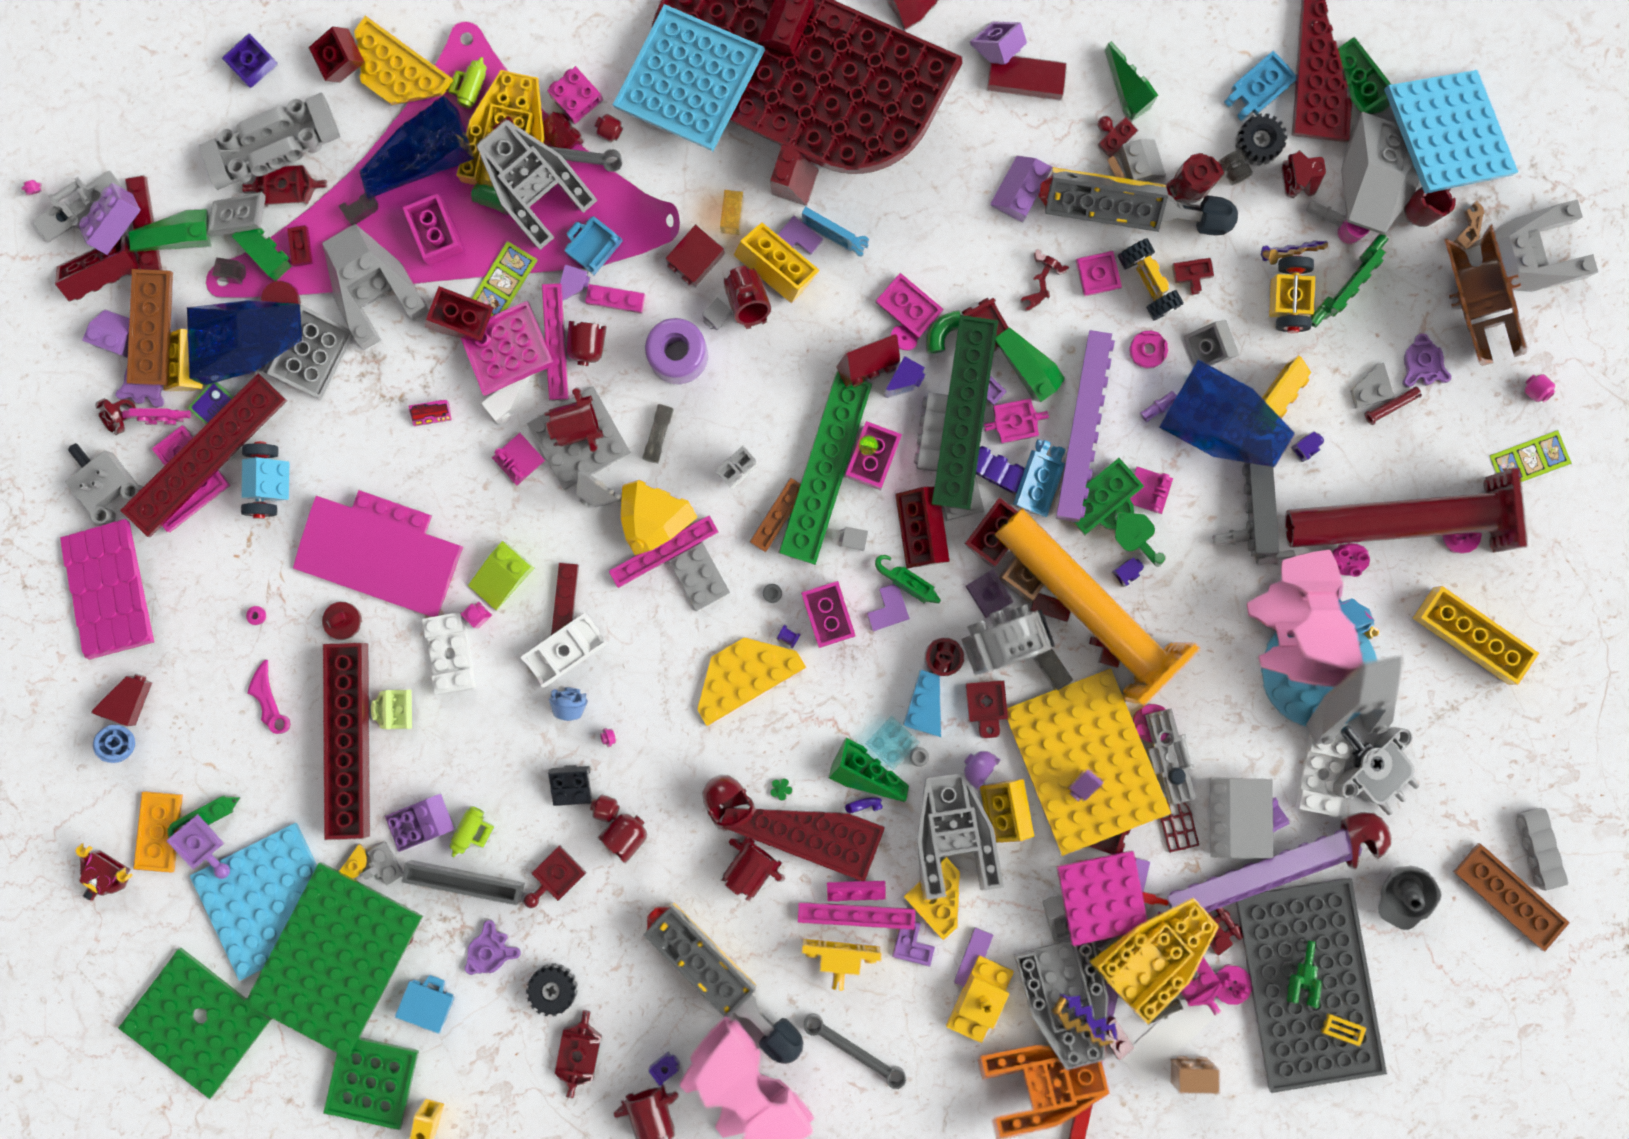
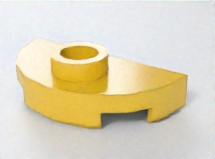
(355, 863)

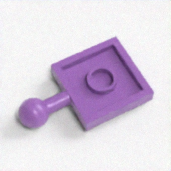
(198, 842)

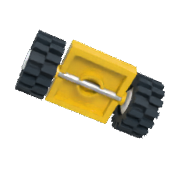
(1156, 284)

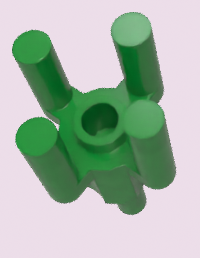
(1306, 979)

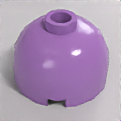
(980, 767)

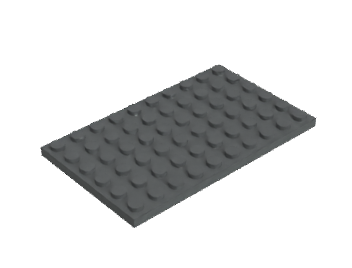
(1274, 942)

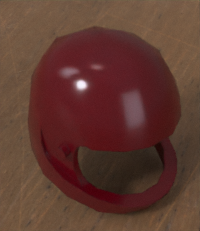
(726, 792)
(1367, 829)

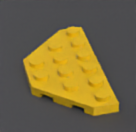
(394, 68)
(743, 674)

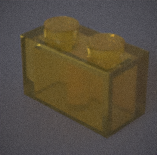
(732, 212)

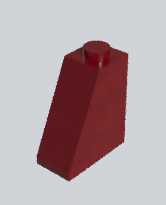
(125, 701)

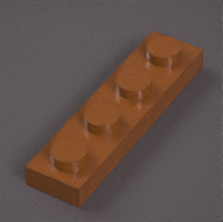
(776, 516)

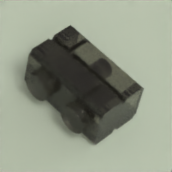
(1053, 669)

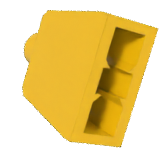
(427, 1120)

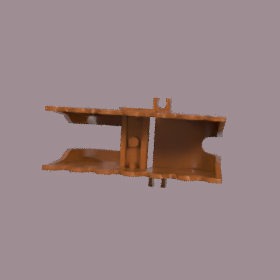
(1486, 292)

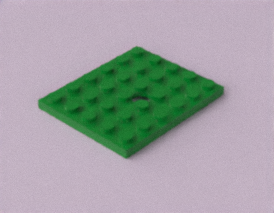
(167, 1029)

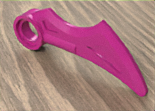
(261, 690)

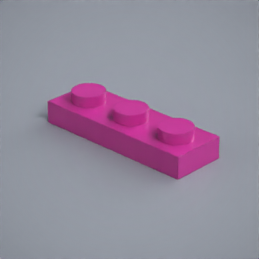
(615, 298)
(856, 891)

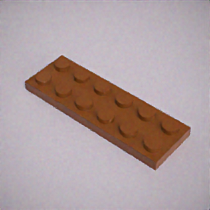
(149, 327)
(1511, 897)

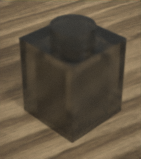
(229, 270)

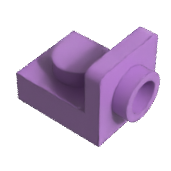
(1279, 818)

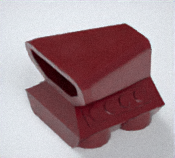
(1302, 174)

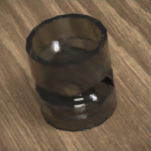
(1240, 172)

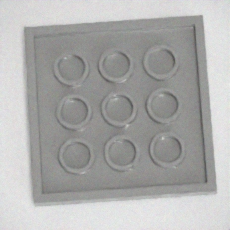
(570, 458)

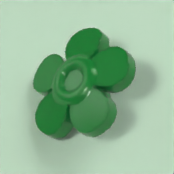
(781, 789)

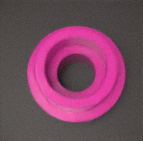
(31, 187)
(261, 615)
(608, 737)

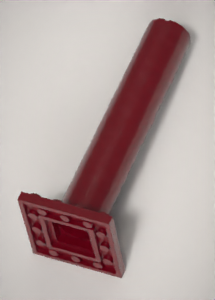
(1495, 512)

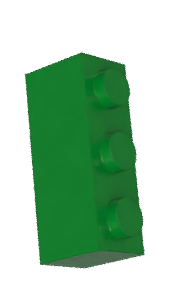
(263, 252)

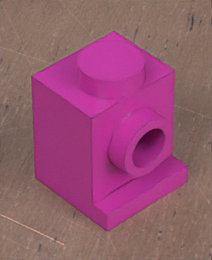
(476, 615)

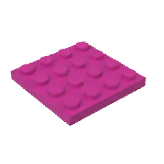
(509, 349)
(1101, 897)

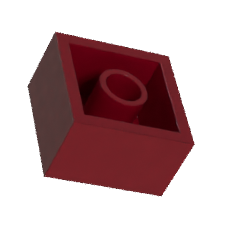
(336, 54)

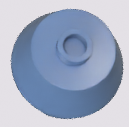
(568, 704)
(114, 743)

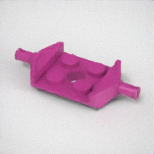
(1203, 988)

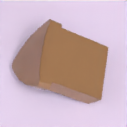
(1116, 167)

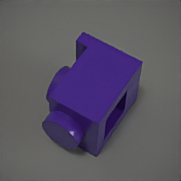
(1308, 446)
(1128, 571)
(667, 1060)

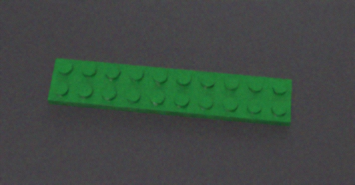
(824, 470)

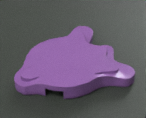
(1424, 362)
(140, 392)
(489, 951)

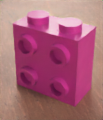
(575, 94)

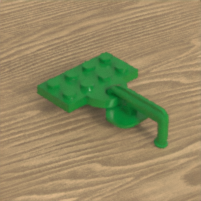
(1111, 496)

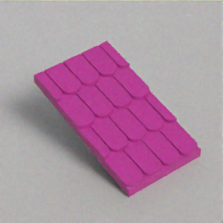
(106, 589)

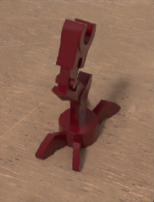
(1050, 263)

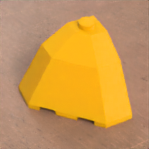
(652, 516)

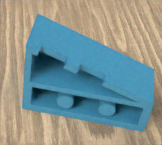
(924, 706)

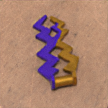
(1290, 250)
(1074, 1001)

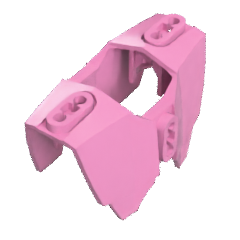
(1308, 610)
(751, 1103)

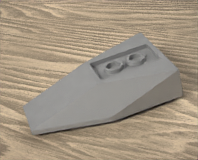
(1376, 173)
(1067, 971)

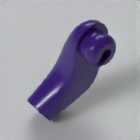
(862, 804)

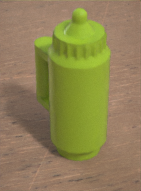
(470, 85)
(467, 829)

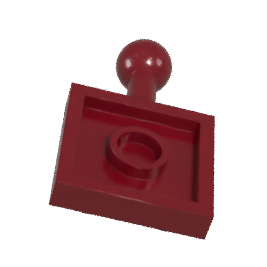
(556, 874)

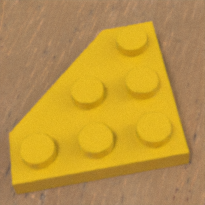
(943, 911)

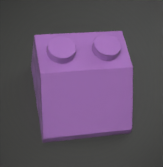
(1000, 41)
(109, 332)

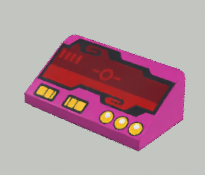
(430, 412)

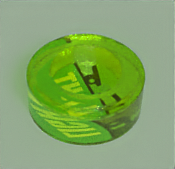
(868, 445)

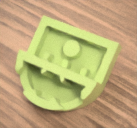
(393, 709)

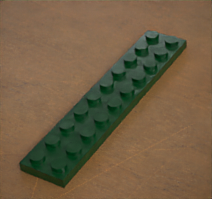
(965, 412)

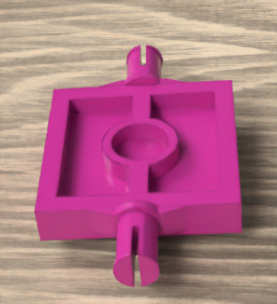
(154, 415)
(1016, 421)

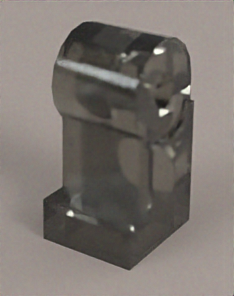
(359, 209)

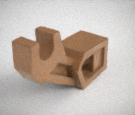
(1474, 226)

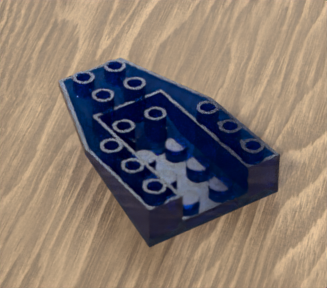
(418, 149)
(239, 337)
(1226, 419)

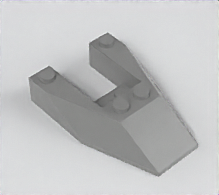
(523, 172)
(1525, 254)
(361, 274)
(1367, 690)
(950, 825)

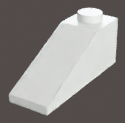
(505, 400)

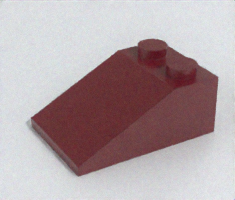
(458, 315)

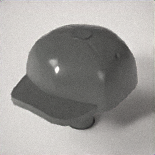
(1408, 897)

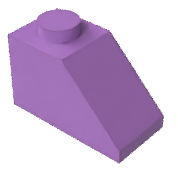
(573, 281)
(1084, 785)

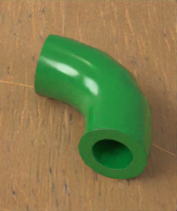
(939, 330)

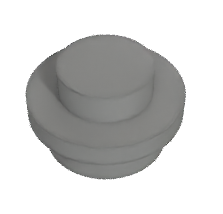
(919, 756)

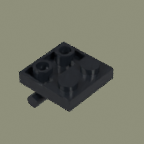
(570, 785)

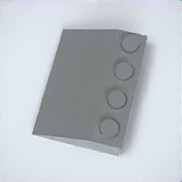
(314, 359)
(1241, 818)

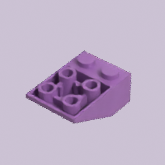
(419, 822)

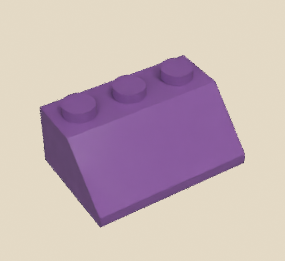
(1021, 187)

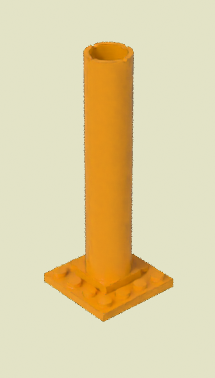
(1095, 609)

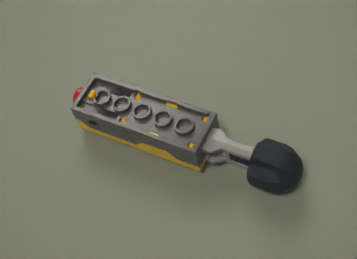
(1129, 203)
(718, 978)

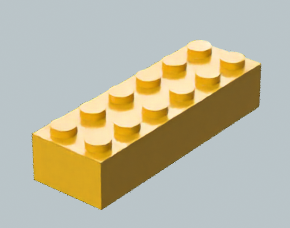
(1475, 635)

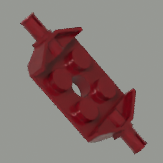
(298, 189)
(578, 1038)

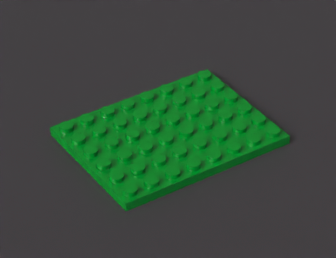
(333, 960)

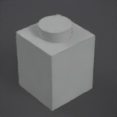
(716, 314)
(853, 538)

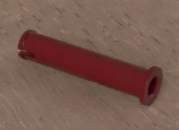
(1393, 405)

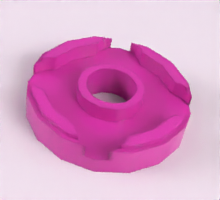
(1146, 360)

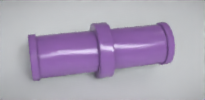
(1158, 407)

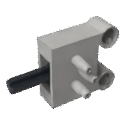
(100, 483)

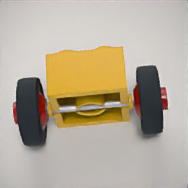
(1293, 294)

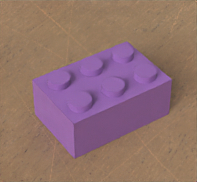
(109, 218)

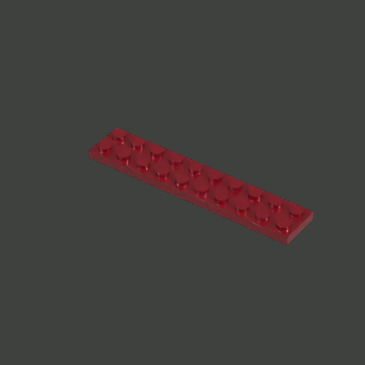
(203, 455)

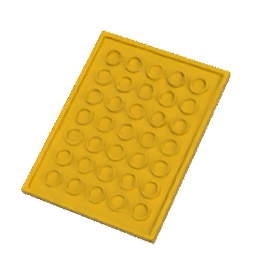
(1079, 731)

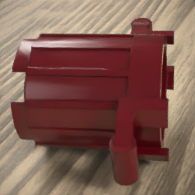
(1195, 178)
(747, 296)
(574, 422)
(750, 868)
(649, 1113)

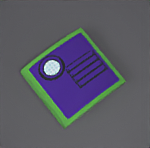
(210, 402)

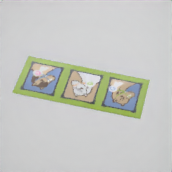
(505, 278)
(1533, 456)

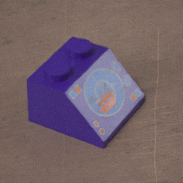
(905, 378)

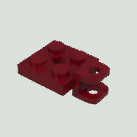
(989, 715)

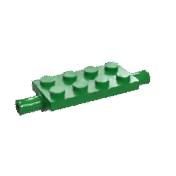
(1371, 260)

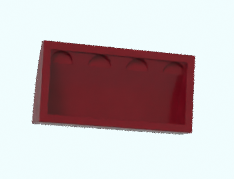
(1028, 77)

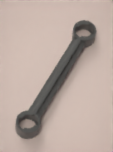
(592, 157)
(855, 1051)

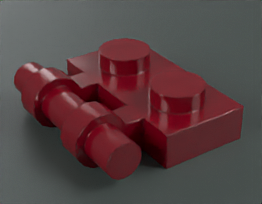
(1221, 940)

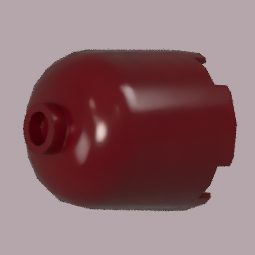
(1430, 207)
(585, 342)
(624, 836)

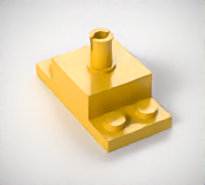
(841, 957)
(981, 999)

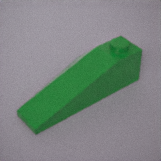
(1363, 78)
(1133, 92)
(177, 231)
(1032, 367)
(861, 772)

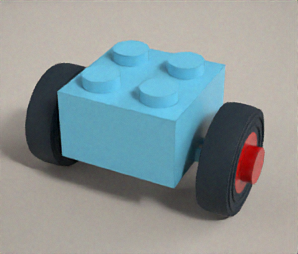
(263, 479)

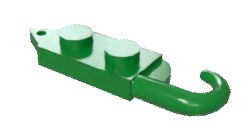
(908, 581)
(209, 813)

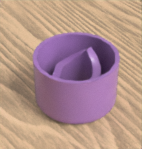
(666, 334)

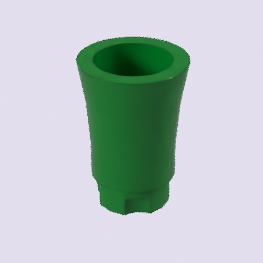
(486, 196)

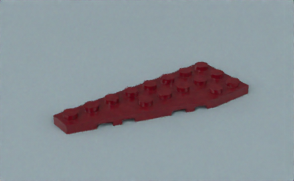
(1320, 90)
(825, 838)

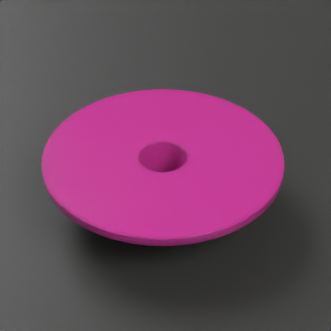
(906, 339)

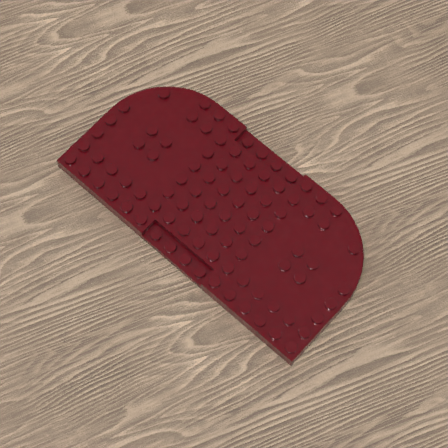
(849, 93)

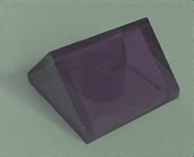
(989, 593)

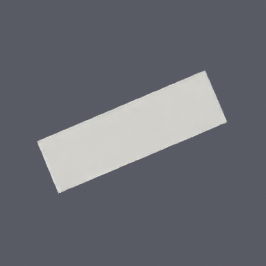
(1168, 1038)

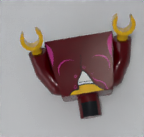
(101, 873)

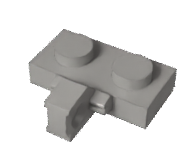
(383, 864)

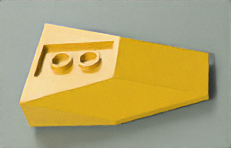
(510, 96)
(1157, 958)

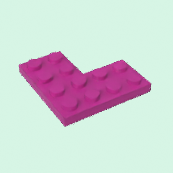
(212, 488)

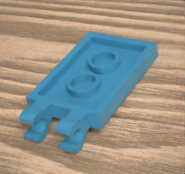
(1261, 85)
(834, 232)
(1040, 479)

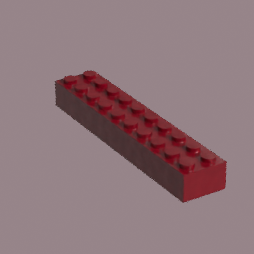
(346, 741)

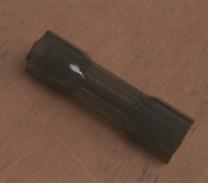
(655, 442)

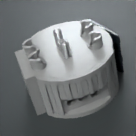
(1007, 640)

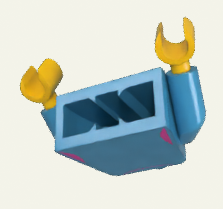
(1359, 616)

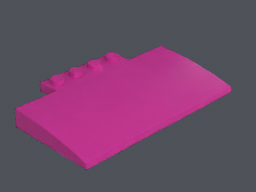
(378, 551)

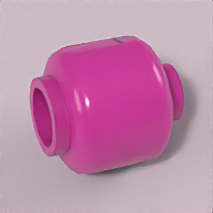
(1540, 388)

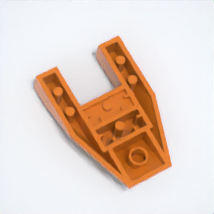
(1052, 1089)

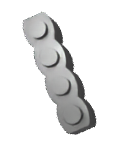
(932, 430)
(1542, 849)

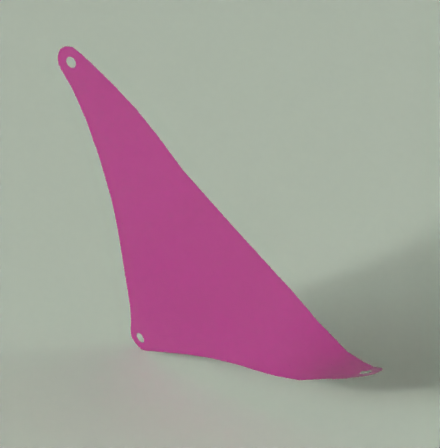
(481, 230)

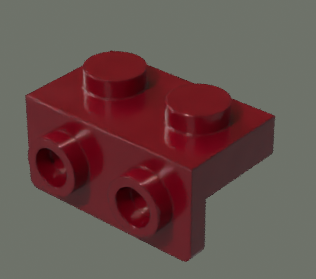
(560, 131)

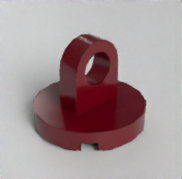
(112, 415)
(341, 620)

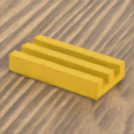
(1327, 1024)

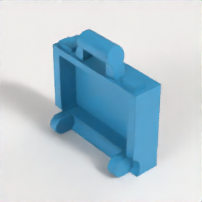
(592, 245)
(426, 1005)

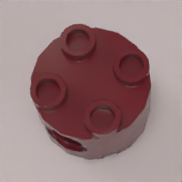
(944, 657)

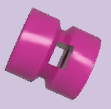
(1351, 233)

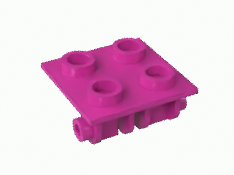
(518, 459)
(1155, 490)

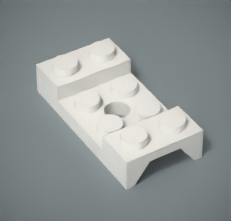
(445, 633)
(578, 635)
(1317, 793)

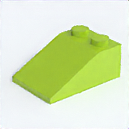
(500, 575)

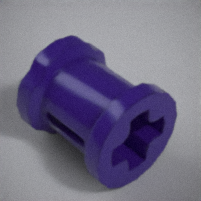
(788, 636)

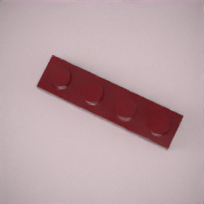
(565, 595)

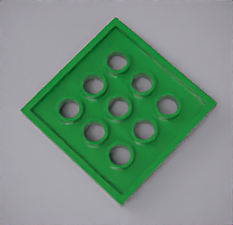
(398, 1099)

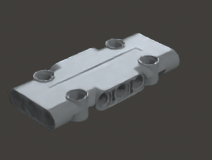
(269, 141)

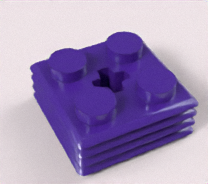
(247, 49)

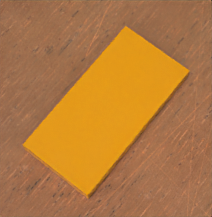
(155, 816)

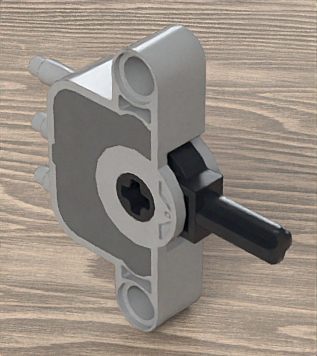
(1377, 770)

